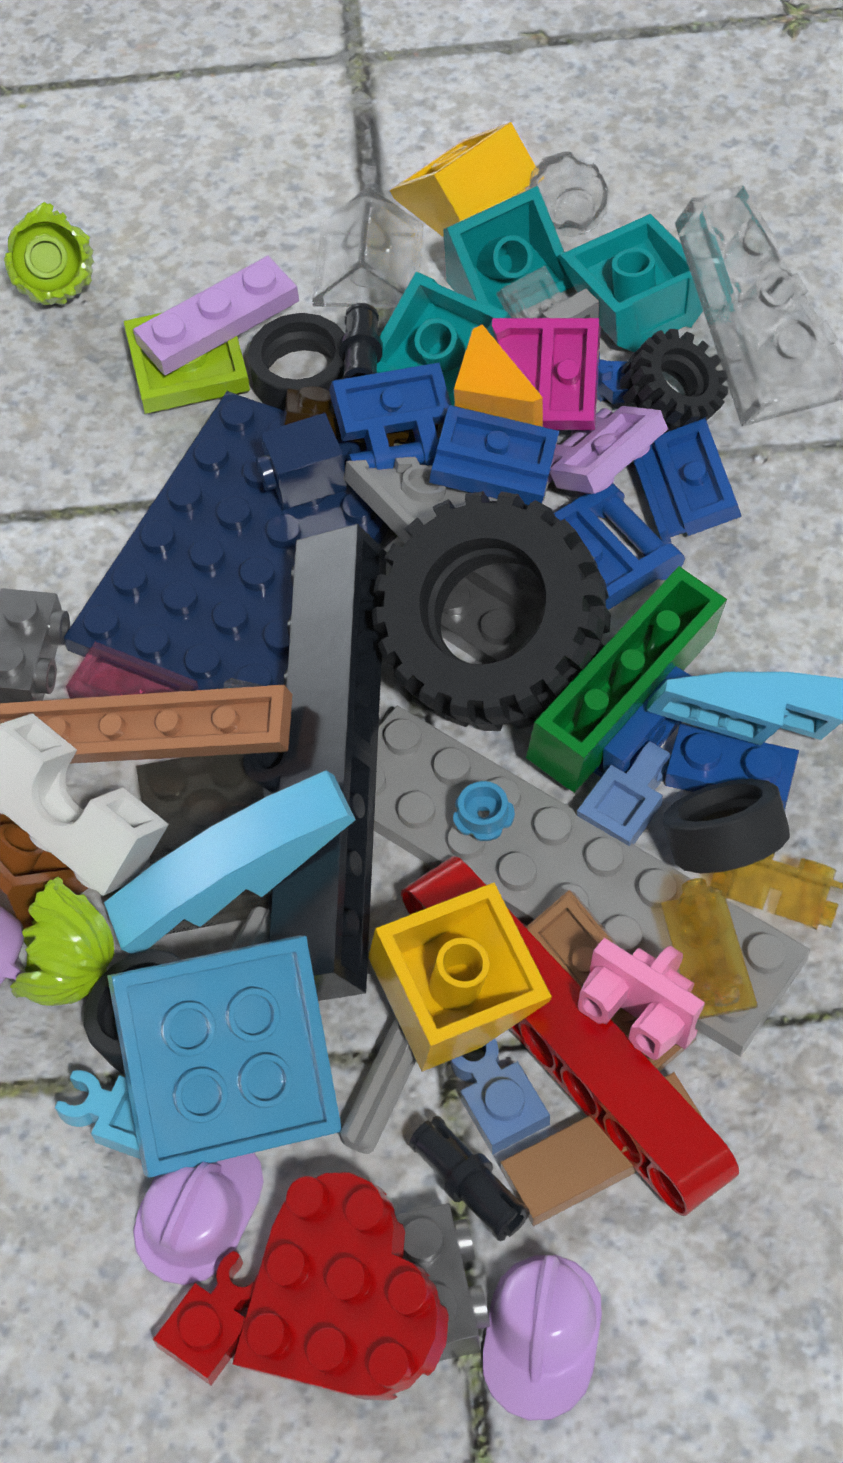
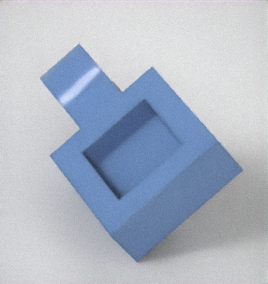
(627, 802)

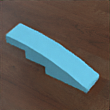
(753, 703)
(240, 853)

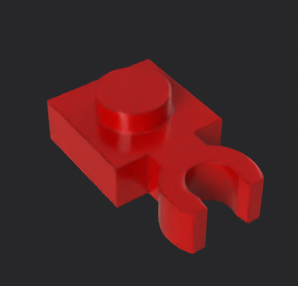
(207, 1325)

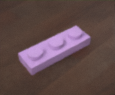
(216, 315)

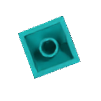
(503, 247)

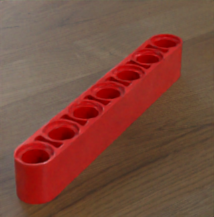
(604, 1071)

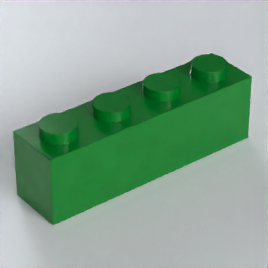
(619, 679)

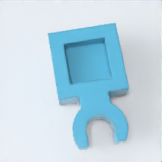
(107, 1109)

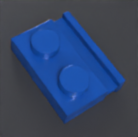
(493, 455)
(686, 482)

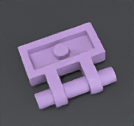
(594, 457)

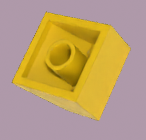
(467, 178)
(457, 975)

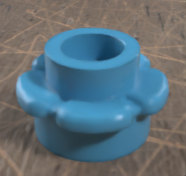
(483, 797)

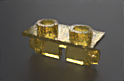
(803, 889)
(712, 956)

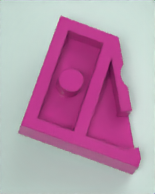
(560, 363)

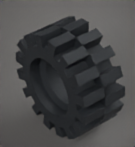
(688, 366)

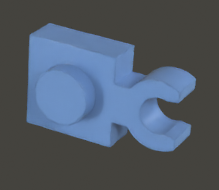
(500, 1099)

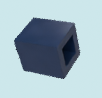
(302, 461)

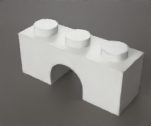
(100, 844)

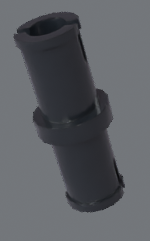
(361, 345)
(469, 1178)

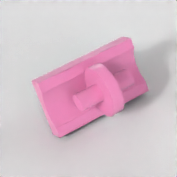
(647, 990)

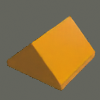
(494, 384)

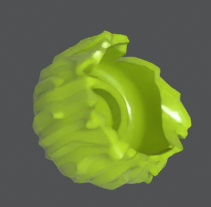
(48, 256)
(64, 948)

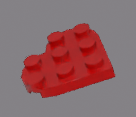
(339, 1298)

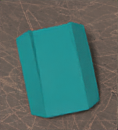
(637, 279)
(433, 327)

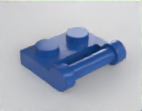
(616, 563)

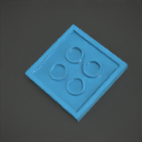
(224, 1054)

